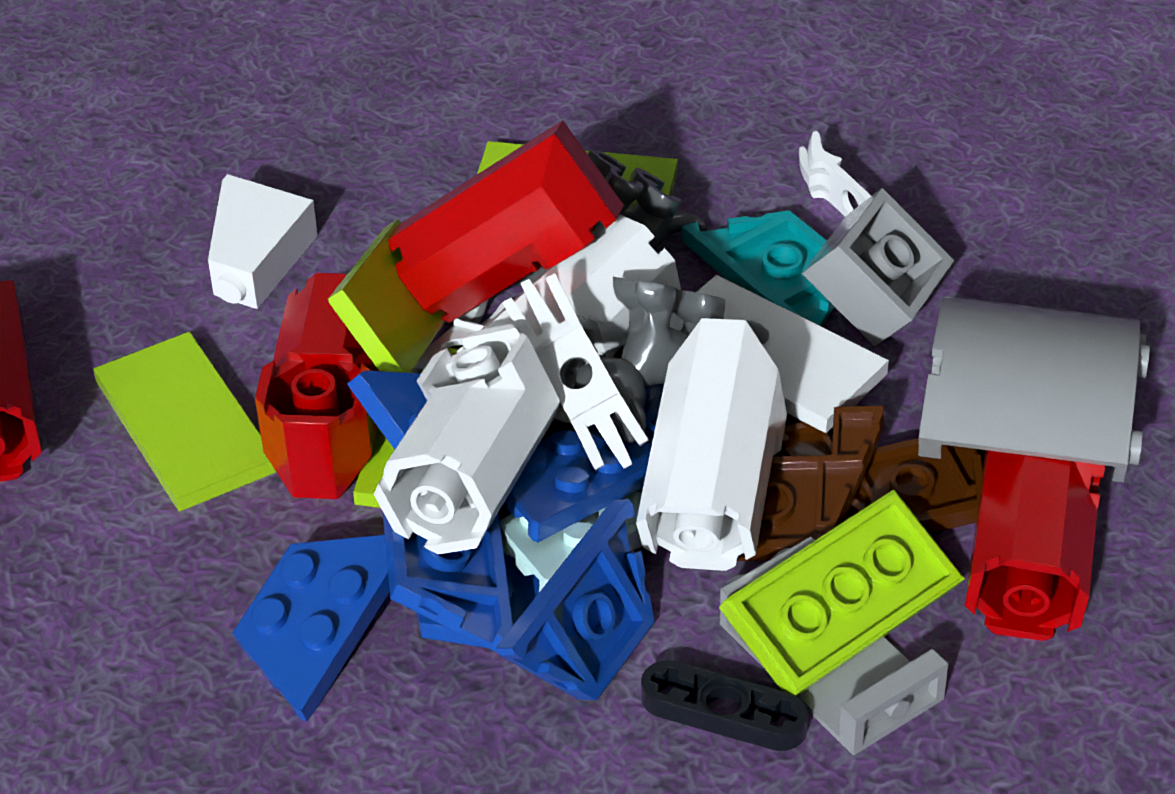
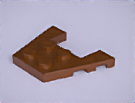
(936, 490)
(816, 491)

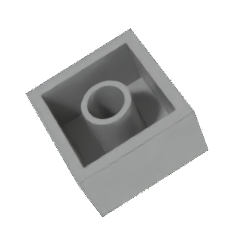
(878, 267)

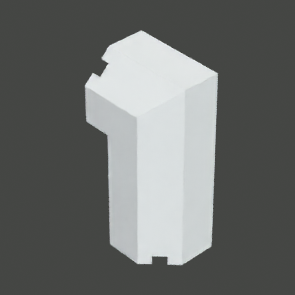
(588, 283)
(468, 440)
(713, 448)

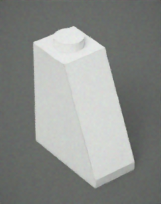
(256, 239)

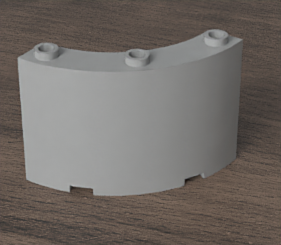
(1034, 383)

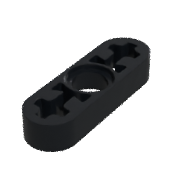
(712, 686)

